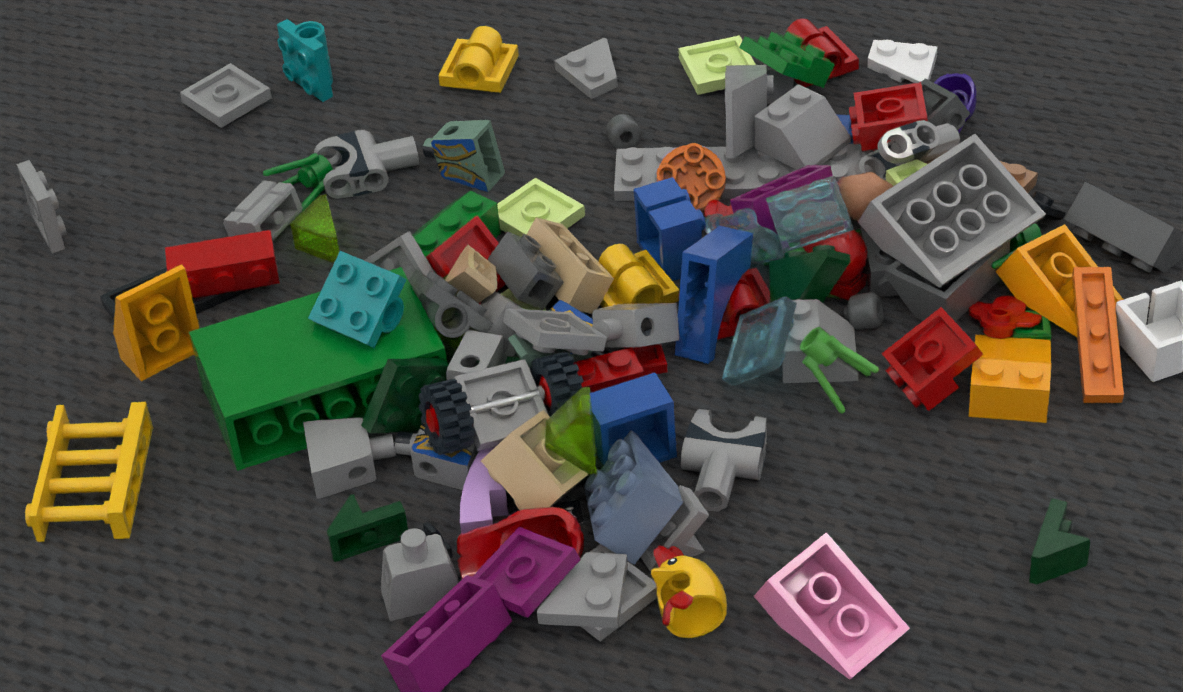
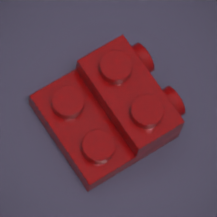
(885, 110)
(930, 359)

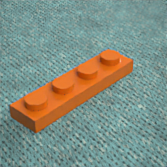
(1097, 335)

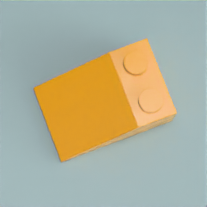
(1043, 275)
(155, 323)
(1011, 379)

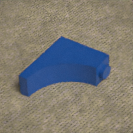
(706, 283)

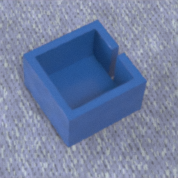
(666, 223)
(638, 407)

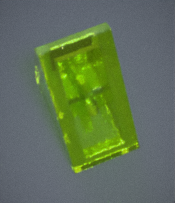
(315, 231)
(572, 432)

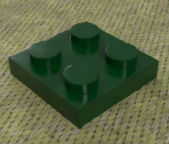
(397, 394)

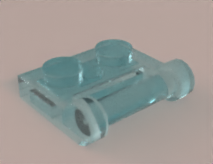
(765, 241)

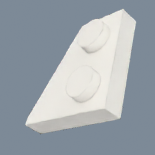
(902, 60)

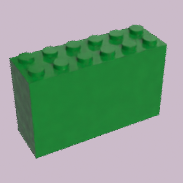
(282, 370)

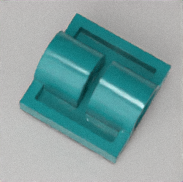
(306, 57)
(359, 300)

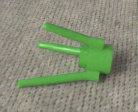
(824, 350)

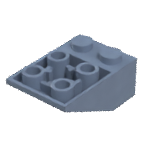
(630, 498)

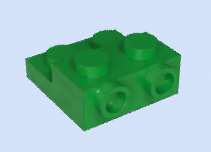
(790, 57)

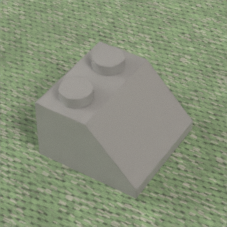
(800, 129)
(806, 317)

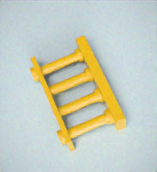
(122, 484)

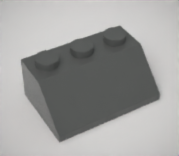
(1125, 229)
(955, 296)

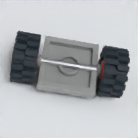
(495, 401)

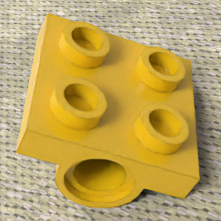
(479, 62)
(636, 278)

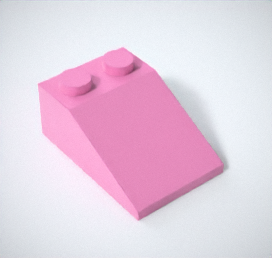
(831, 608)

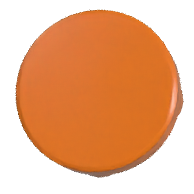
(696, 171)

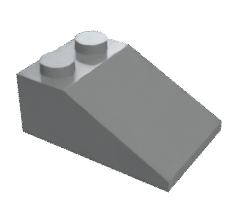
(744, 98)

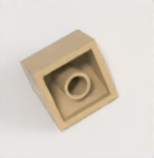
(530, 469)

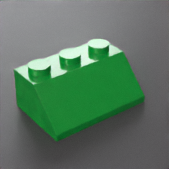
(454, 217)

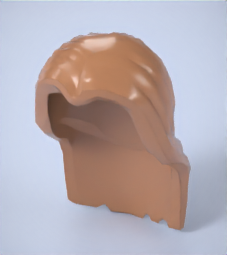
(860, 190)

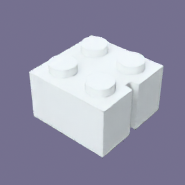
(1159, 344)

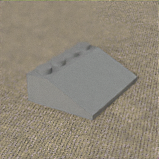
(950, 213)

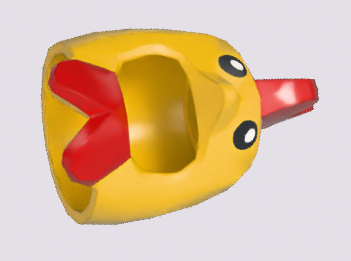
(687, 593)

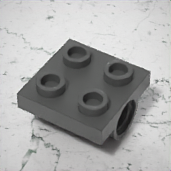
(449, 312)

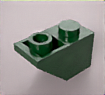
(807, 274)

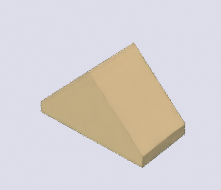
(473, 275)

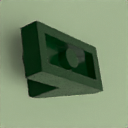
(361, 532)
(1056, 549)

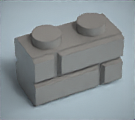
(265, 208)

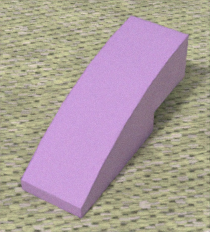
(481, 497)

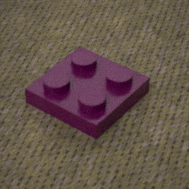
(527, 569)

